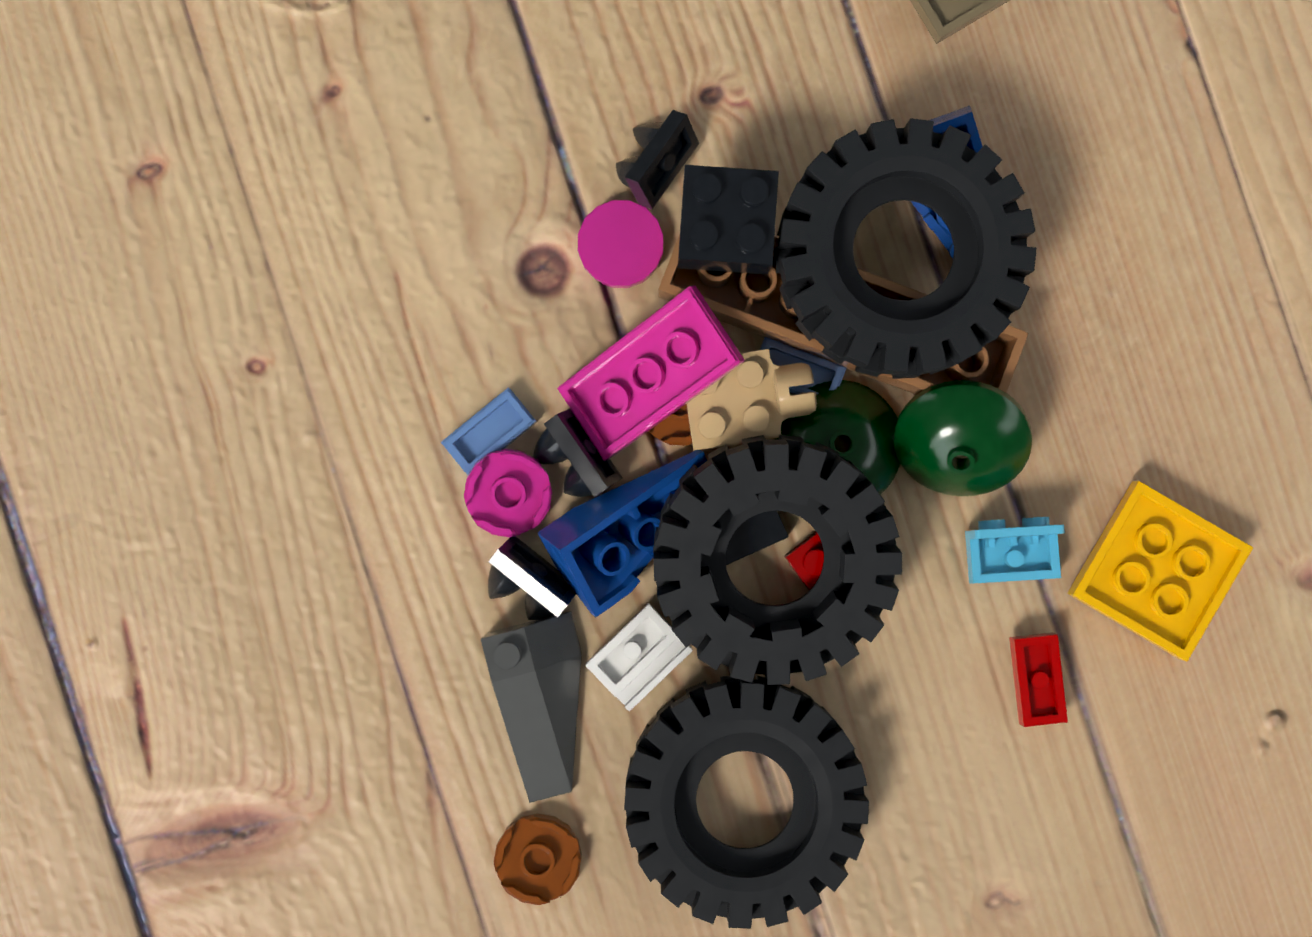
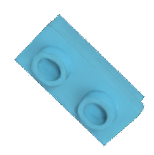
(1015, 552)

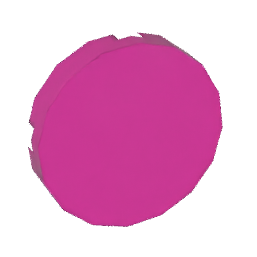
(620, 243)
(507, 492)

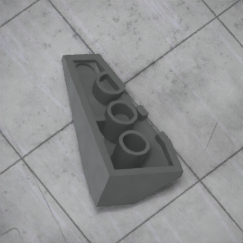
(537, 691)

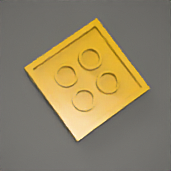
(1160, 570)

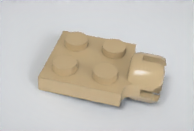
(749, 402)

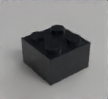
(728, 219)

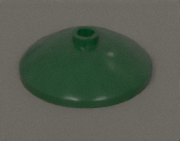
(860, 417)
(964, 421)

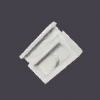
(638, 657)

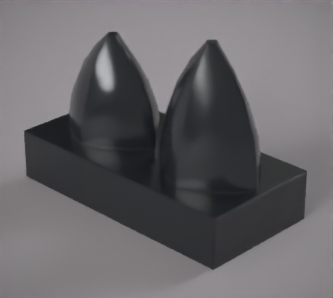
(665, 152)
(567, 440)
(521, 567)

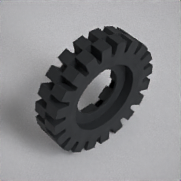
(986, 234)
(787, 637)
(758, 879)

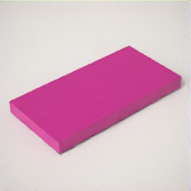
(650, 373)

